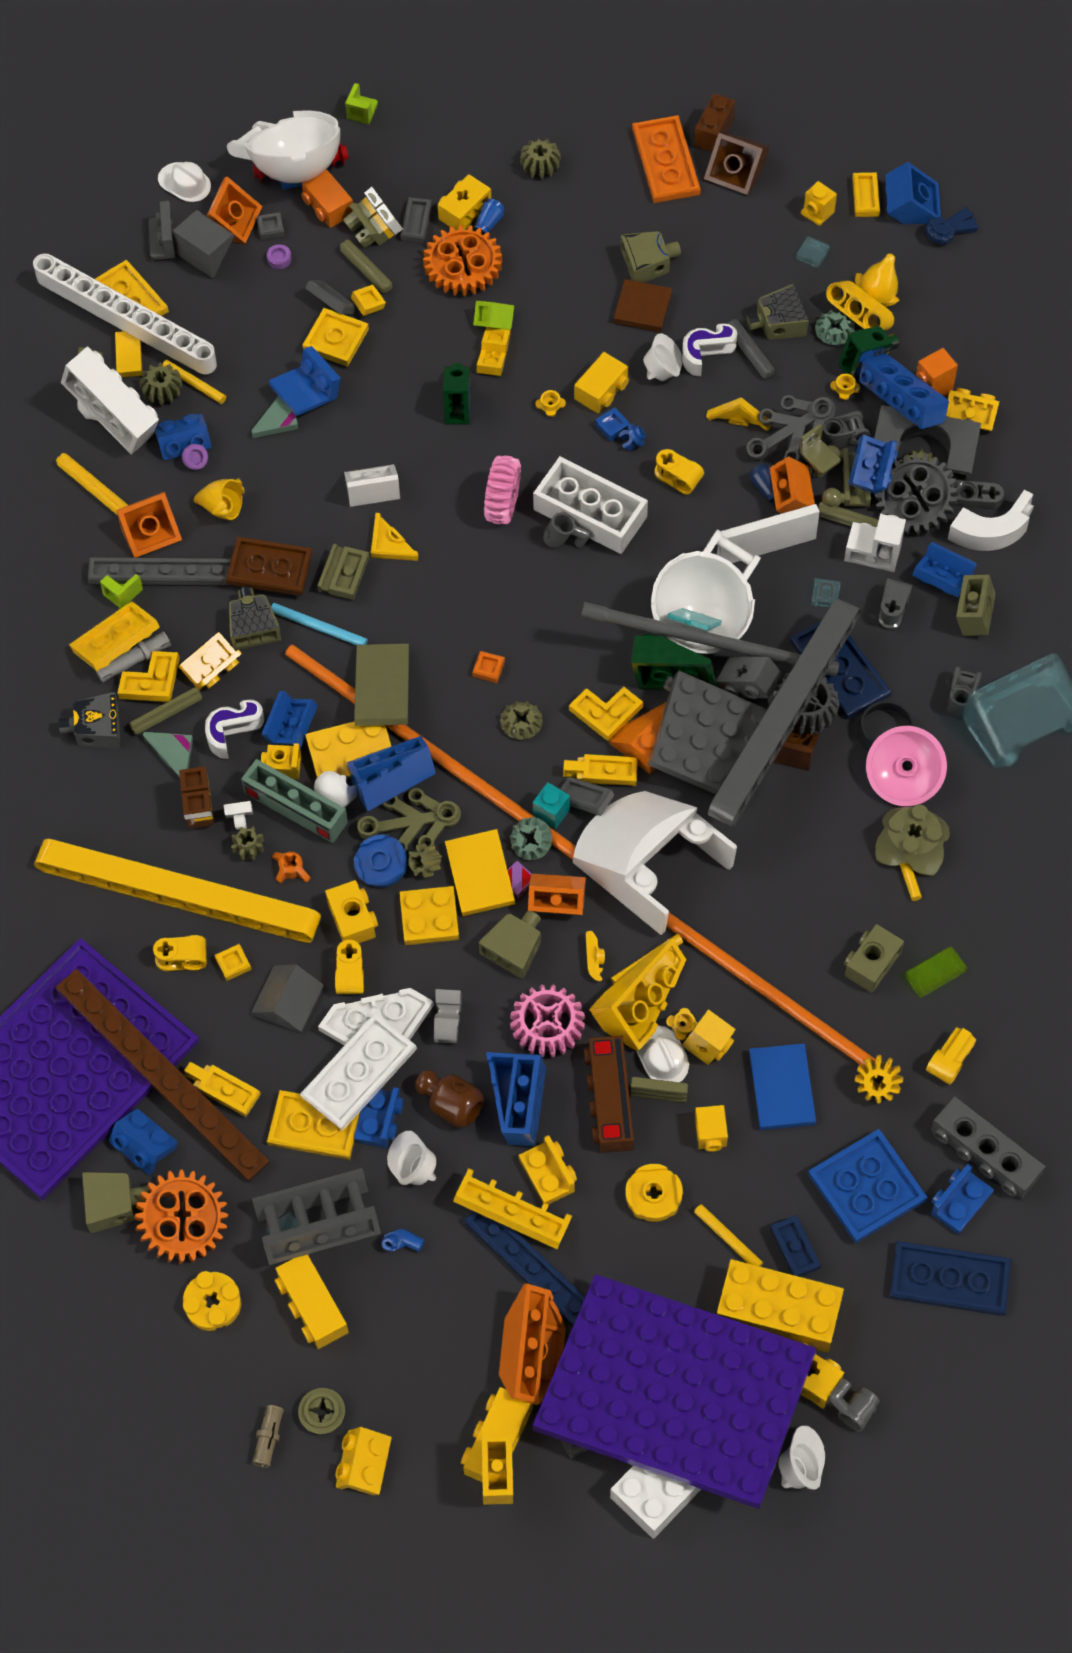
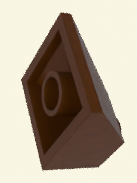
(736, 162)

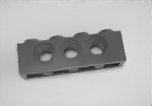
(982, 1133)

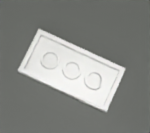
(773, 532)
(358, 1071)

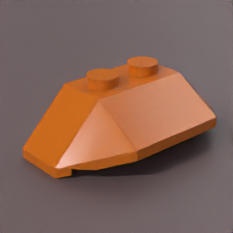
(531, 1344)

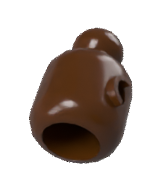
(451, 1098)

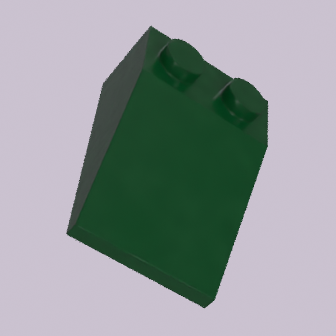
(657, 658)

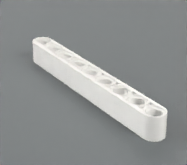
(125, 314)

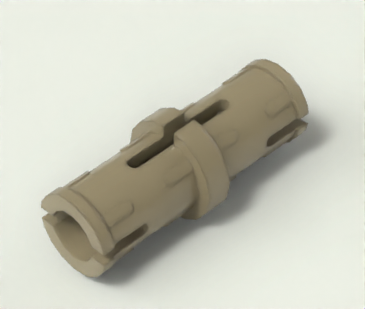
(267, 1436)

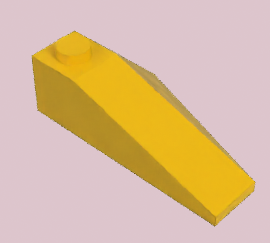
(639, 996)

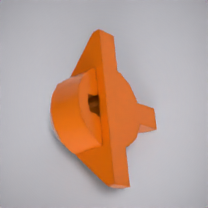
(287, 869)

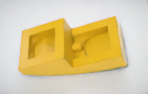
(493, 351)

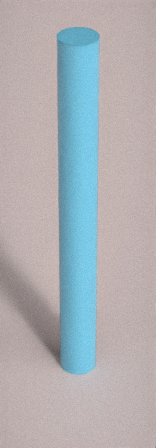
(318, 625)

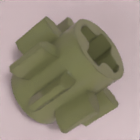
(247, 843)
(424, 860)

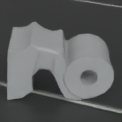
(447, 1019)

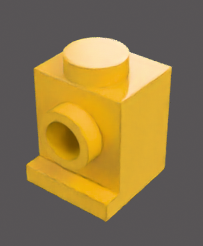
(819, 203)
(283, 759)

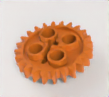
(447, 267)
(155, 1216)

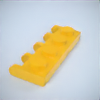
(511, 1210)

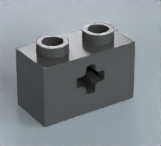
(749, 677)

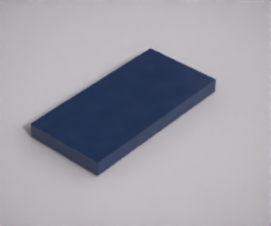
(856, 679)
(950, 1278)

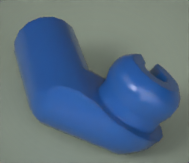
(402, 1238)

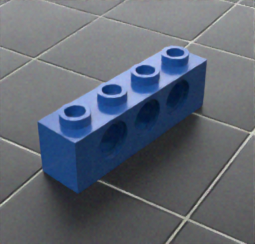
(903, 391)

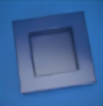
(611, 424)

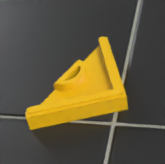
(738, 413)
(389, 543)

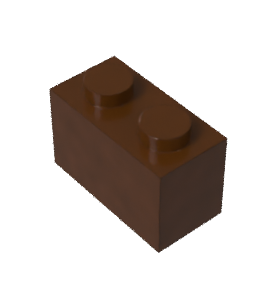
(716, 118)

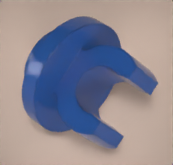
(636, 437)

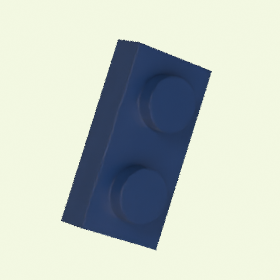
(795, 1246)

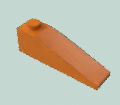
(639, 736)

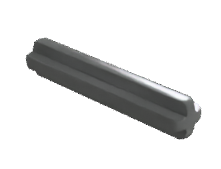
(752, 350)

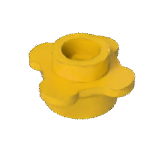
(848, 381)
(550, 397)
(683, 1016)

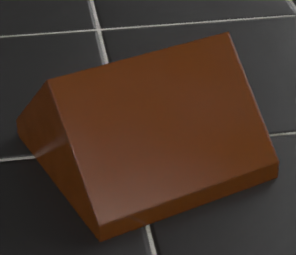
(798, 750)

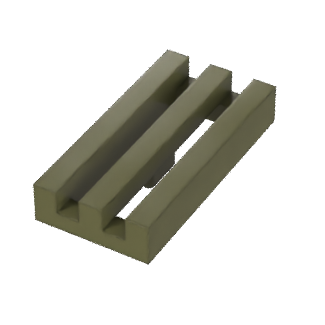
(659, 1089)

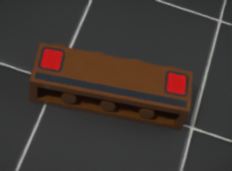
(611, 1094)

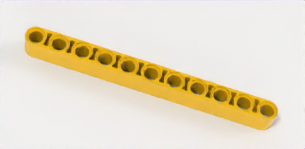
(177, 890)

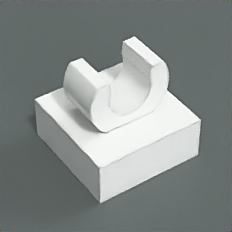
(238, 811)

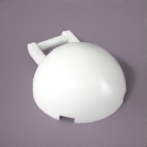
(292, 148)
(709, 587)

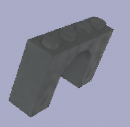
(955, 434)

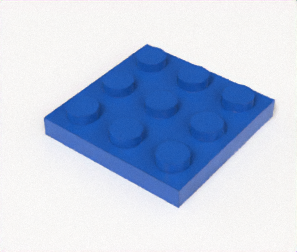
(867, 1186)

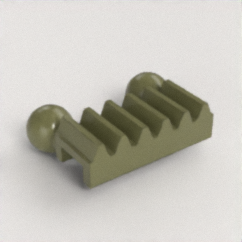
(852, 496)

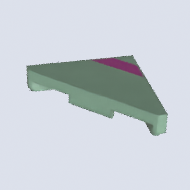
(276, 420)
(172, 749)

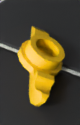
(595, 956)

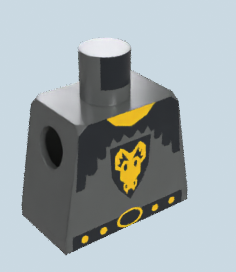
(94, 722)

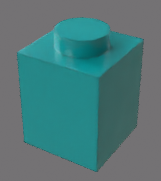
(551, 805)

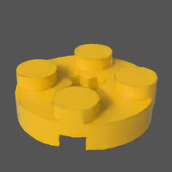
(654, 1209)
(218, 1315)

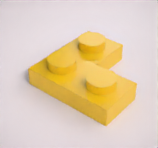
(154, 685)
(606, 717)

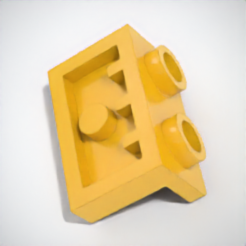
(978, 409)
(548, 1172)

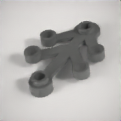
(794, 425)

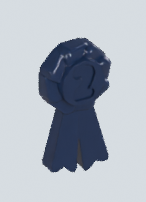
(942, 230)

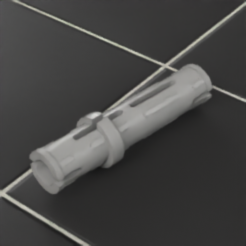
(135, 655)

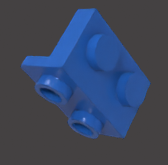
(178, 434)
(873, 464)
(944, 569)
(289, 720)
(142, 1140)

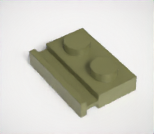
(343, 571)

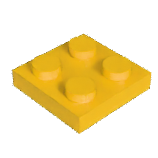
(336, 336)
(429, 915)

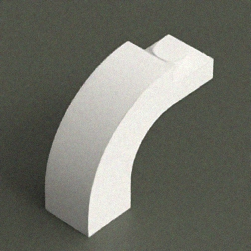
(992, 533)

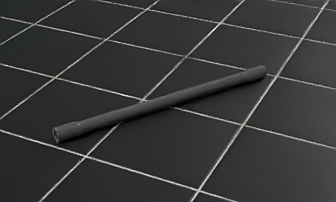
(604, 614)

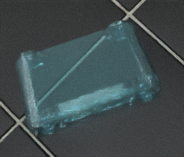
(1020, 709)

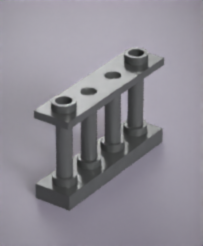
(321, 1234)

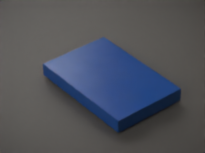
(782, 1087)

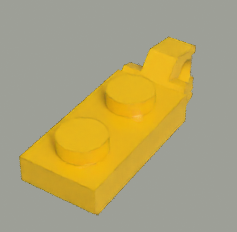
(603, 769)
(223, 1088)

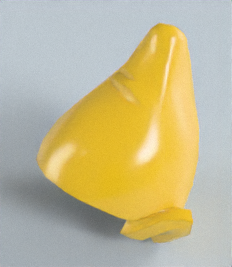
(880, 281)
(221, 498)

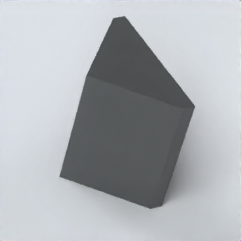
(202, 242)
(288, 997)

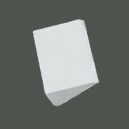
(372, 485)

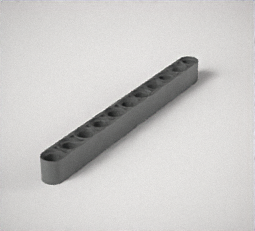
(784, 712)

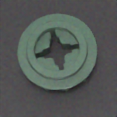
(834, 336)
(542, 836)

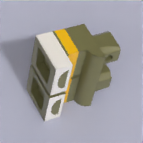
(375, 217)

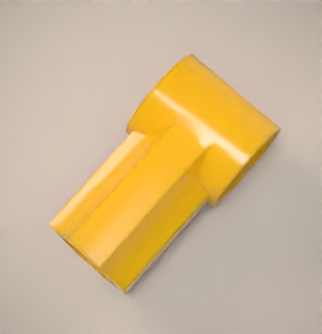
(948, 1061)

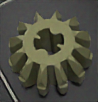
(540, 158)
(160, 384)

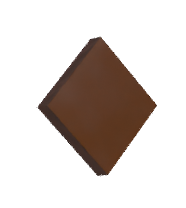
(642, 305)

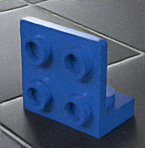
(307, 385)

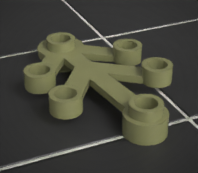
(413, 819)

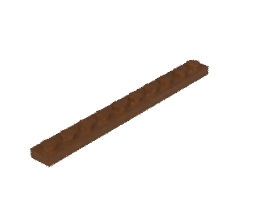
(163, 1075)

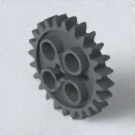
(937, 482)

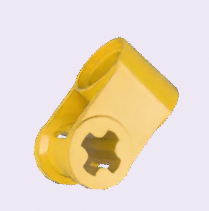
(678, 473)
(183, 953)
(349, 972)

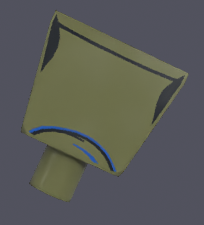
(647, 255)

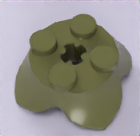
(922, 853)

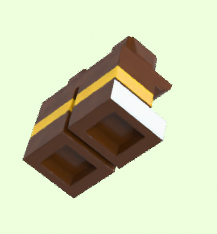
(196, 797)

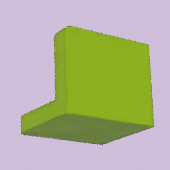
(360, 107)
(493, 315)
(121, 593)

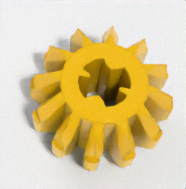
(886, 1086)

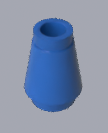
(489, 215)

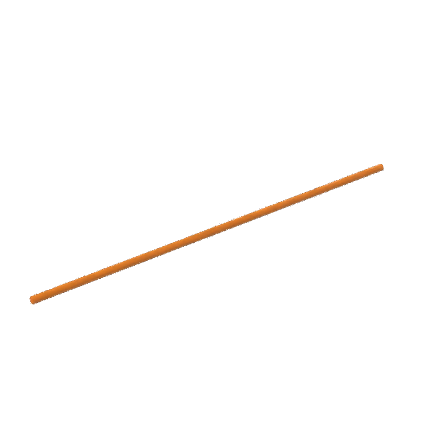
(568, 849)

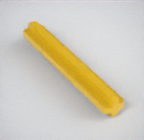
(90, 483)

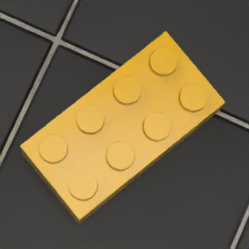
(781, 1304)

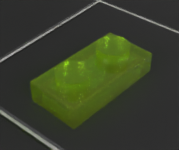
(935, 972)

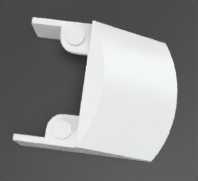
(629, 835)

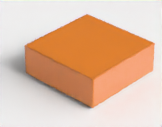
(488, 667)

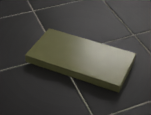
(382, 684)

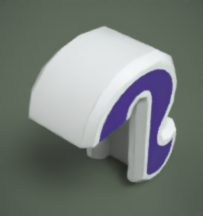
(707, 342)
(231, 721)

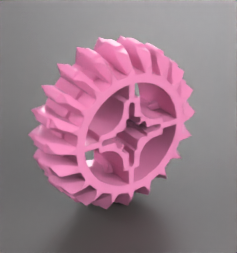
(502, 489)
(534, 1036)

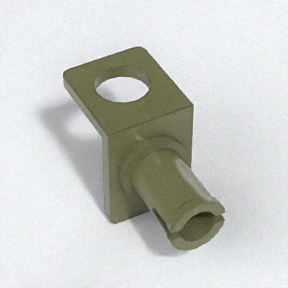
(817, 453)

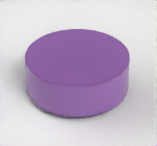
(279, 256)
(194, 456)

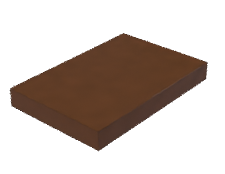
(269, 566)

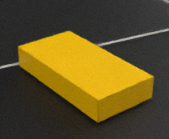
(866, 194)
(128, 355)

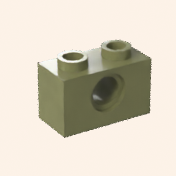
(975, 605)
(871, 972)

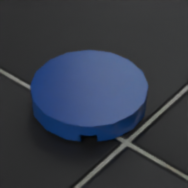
(380, 861)

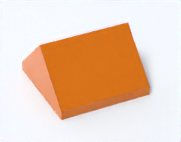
(234, 210)
(148, 525)

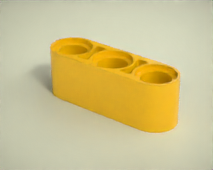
(849, 305)

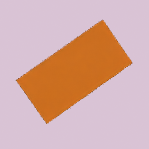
(666, 159)

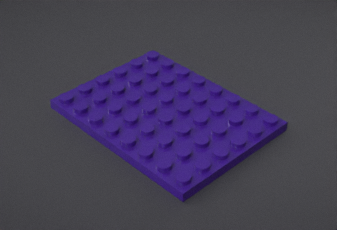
(63, 1078)
(675, 1390)

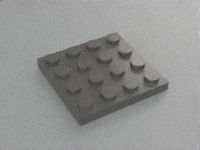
(703, 732)

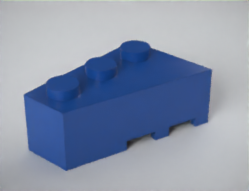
(390, 771)
(518, 1094)

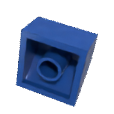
(912, 195)

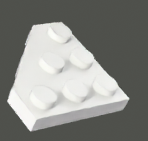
(401, 1010)

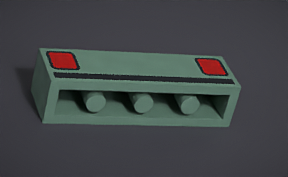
(294, 801)

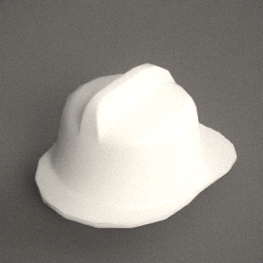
(185, 181)
(663, 358)
(664, 1056)
(411, 1160)
(803, 1460)

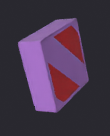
(519, 879)

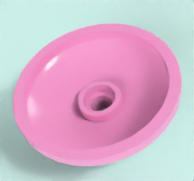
(886, 770)

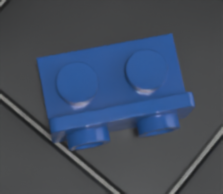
(377, 1119)
(961, 1199)

